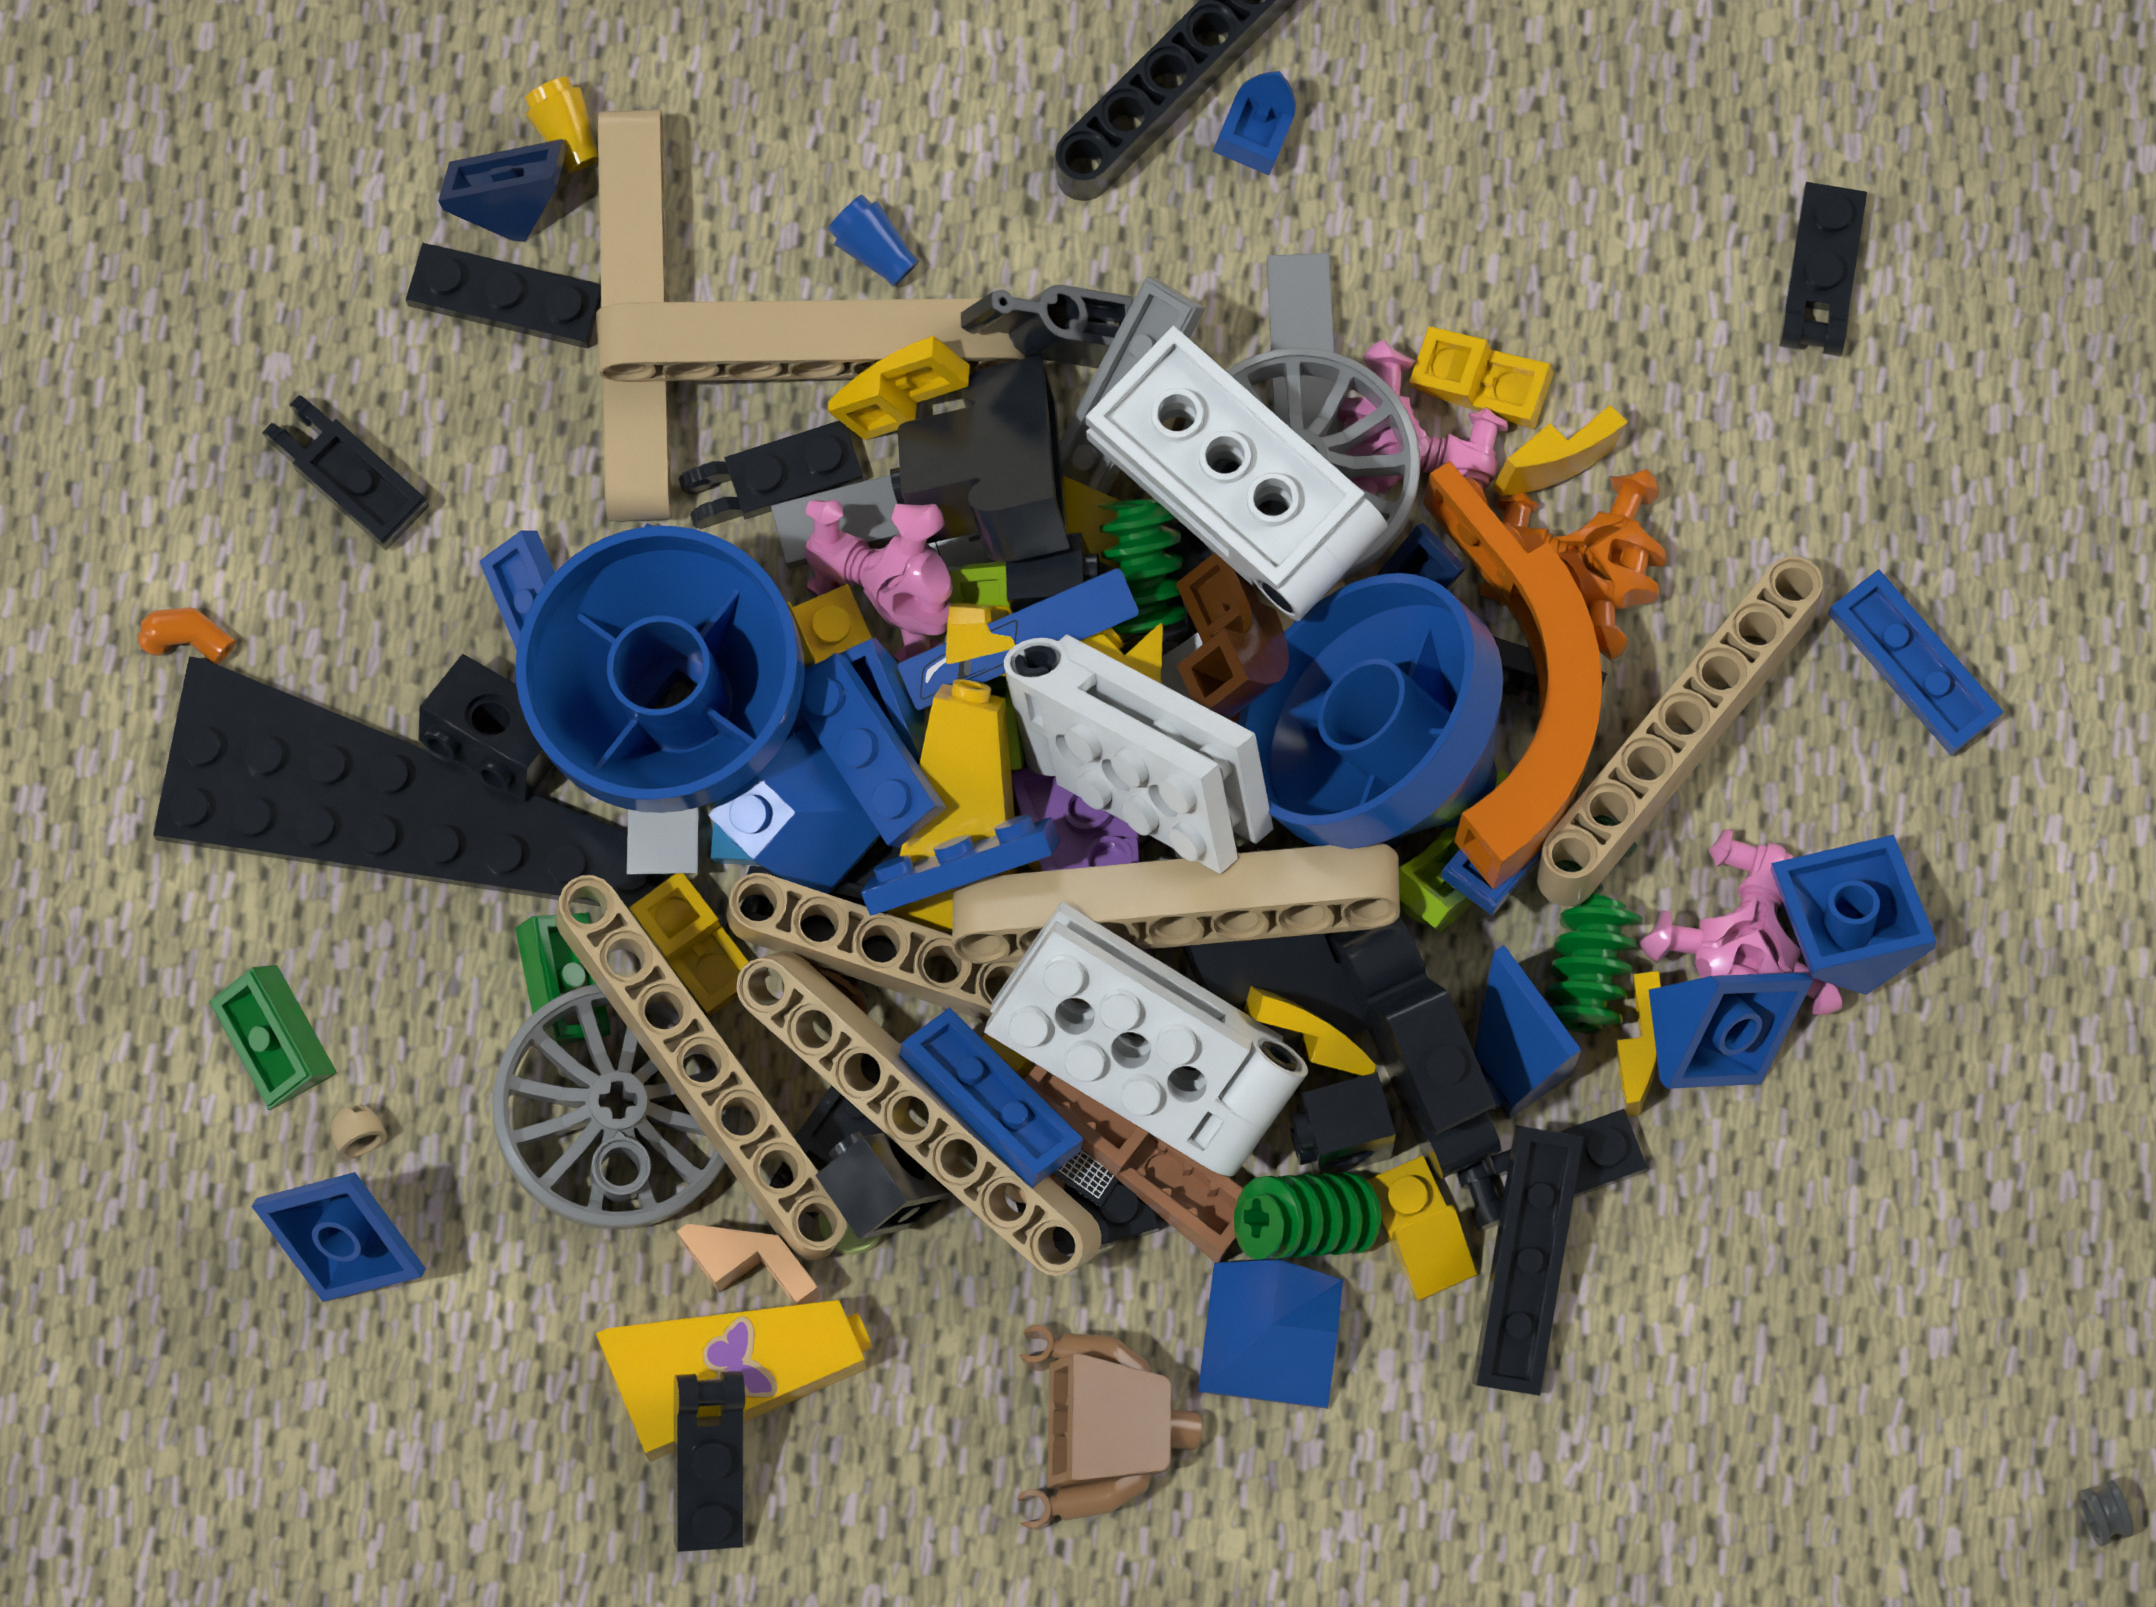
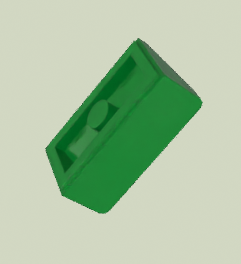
(554, 969)
(272, 1035)

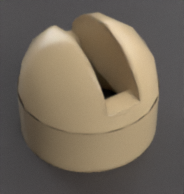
(354, 1124)

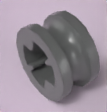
(2106, 1513)

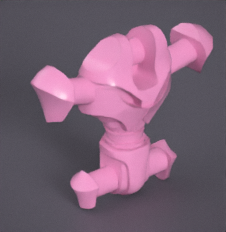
(1471, 458)
(902, 580)
(1751, 935)

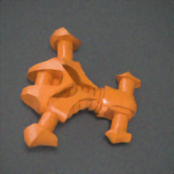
(1603, 556)

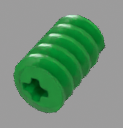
(1145, 561)
(1591, 963)
(1306, 1216)

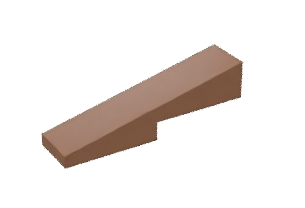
(1169, 1182)

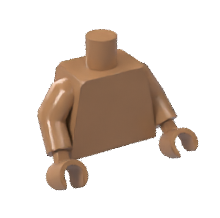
(1105, 1425)

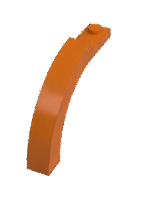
(1539, 591)

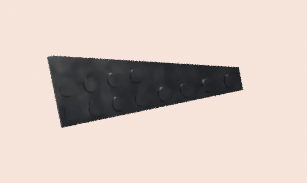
(317, 788)

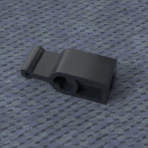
(1058, 323)

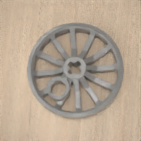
(1389, 412)
(616, 1134)

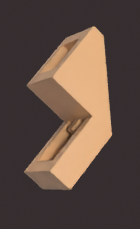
(731, 1253)

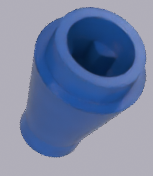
(872, 239)

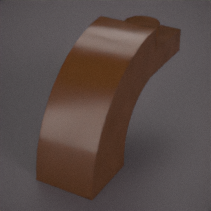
(1240, 637)

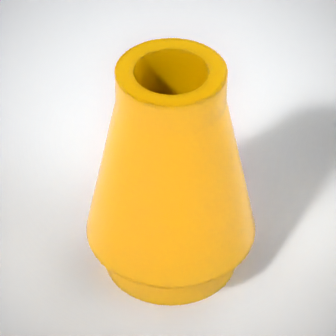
(561, 113)

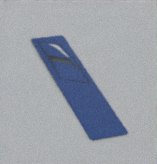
(1073, 612)

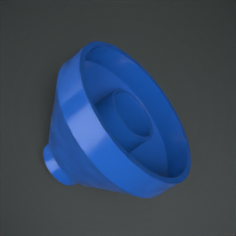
(629, 625)
(1380, 714)

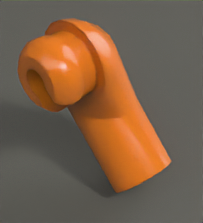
(182, 626)

